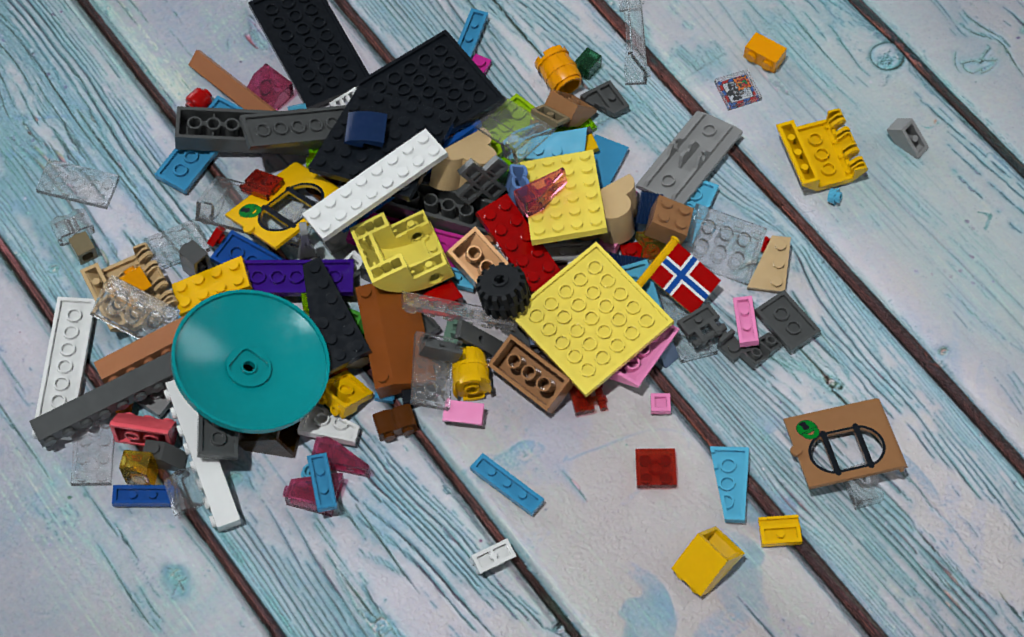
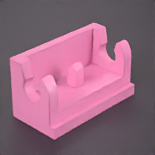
(465, 412)

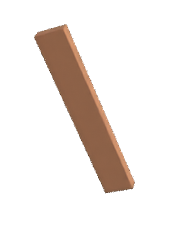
(227, 83)

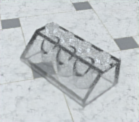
(131, 309)

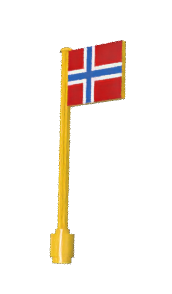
(680, 276)

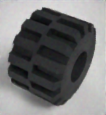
(503, 290)

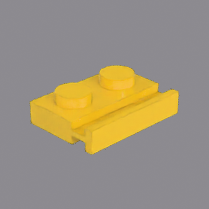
(779, 530)

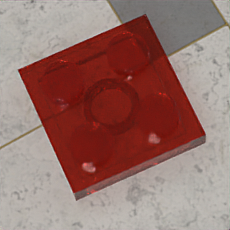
(655, 468)

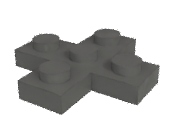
(482, 179)

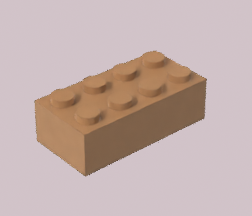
(531, 373)

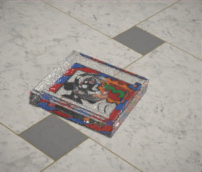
(738, 89)

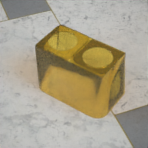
(138, 467)

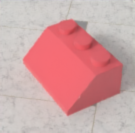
(135, 429)

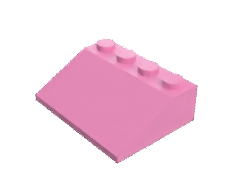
(639, 367)

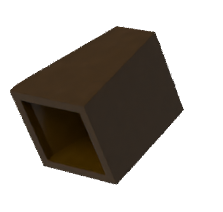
(276, 443)

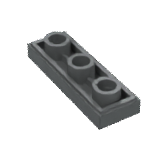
(478, 338)

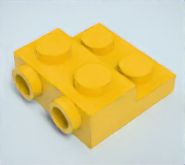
(345, 394)

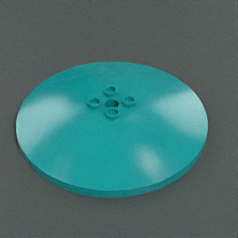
(256, 331)

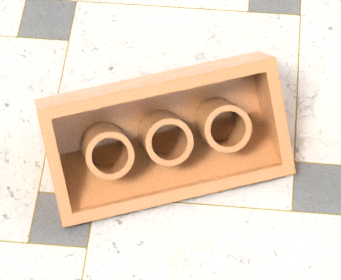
(473, 255)

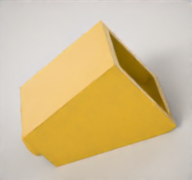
(707, 560)

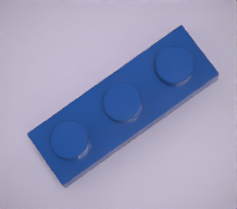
(140, 496)

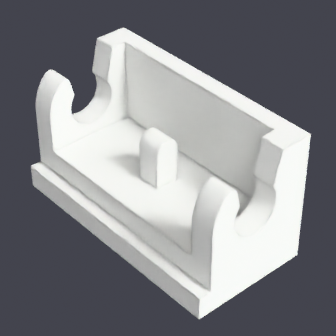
(492, 556)

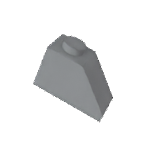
(908, 136)

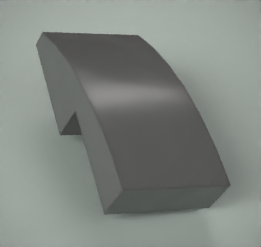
(758, 354)

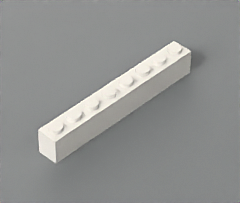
(209, 470)

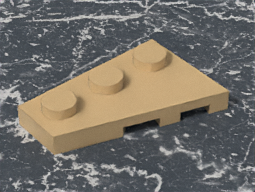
(772, 267)

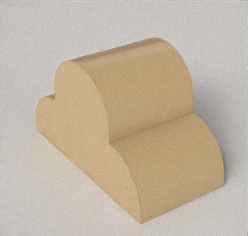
(475, 146)
(620, 208)

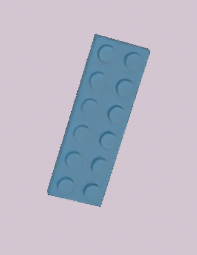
(186, 166)

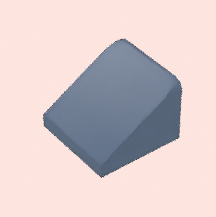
(669, 356)

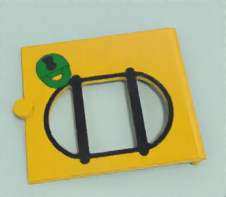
(250, 211)

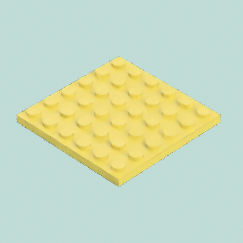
(592, 319)

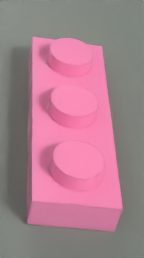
(745, 321)

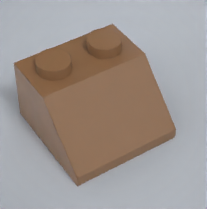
(571, 106)

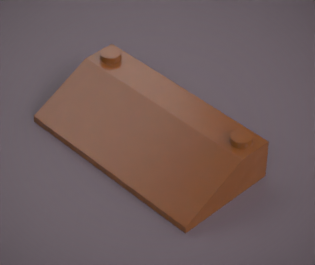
(390, 338)

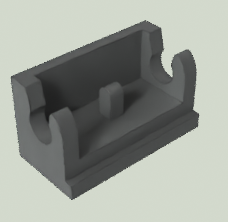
(440, 349)

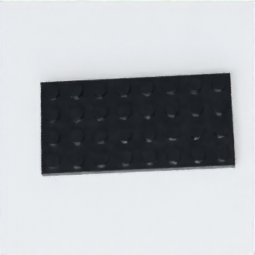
(310, 48)

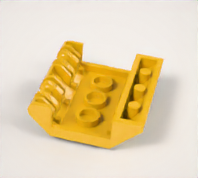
(821, 152)

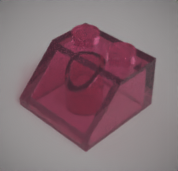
(271, 86)

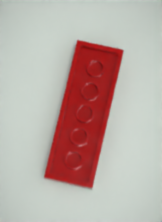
(512, 237)

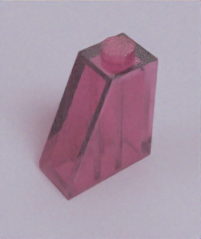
(301, 493)

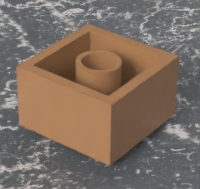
(668, 219)

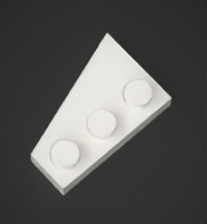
(324, 424)

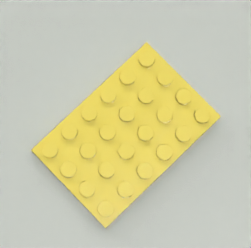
(577, 207)

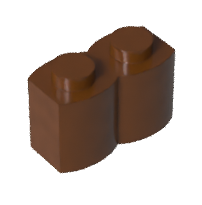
(395, 422)

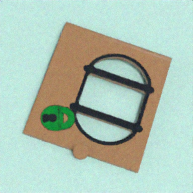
(864, 415)

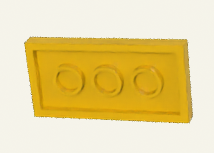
(218, 279)

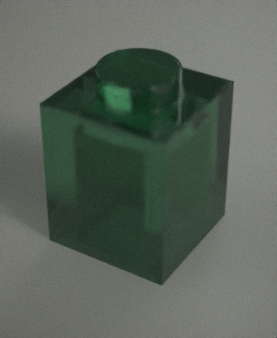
(588, 63)

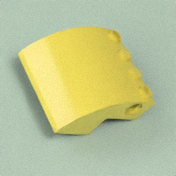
(401, 254)

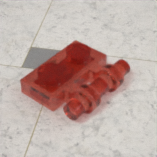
(585, 405)

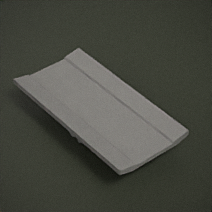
(690, 157)

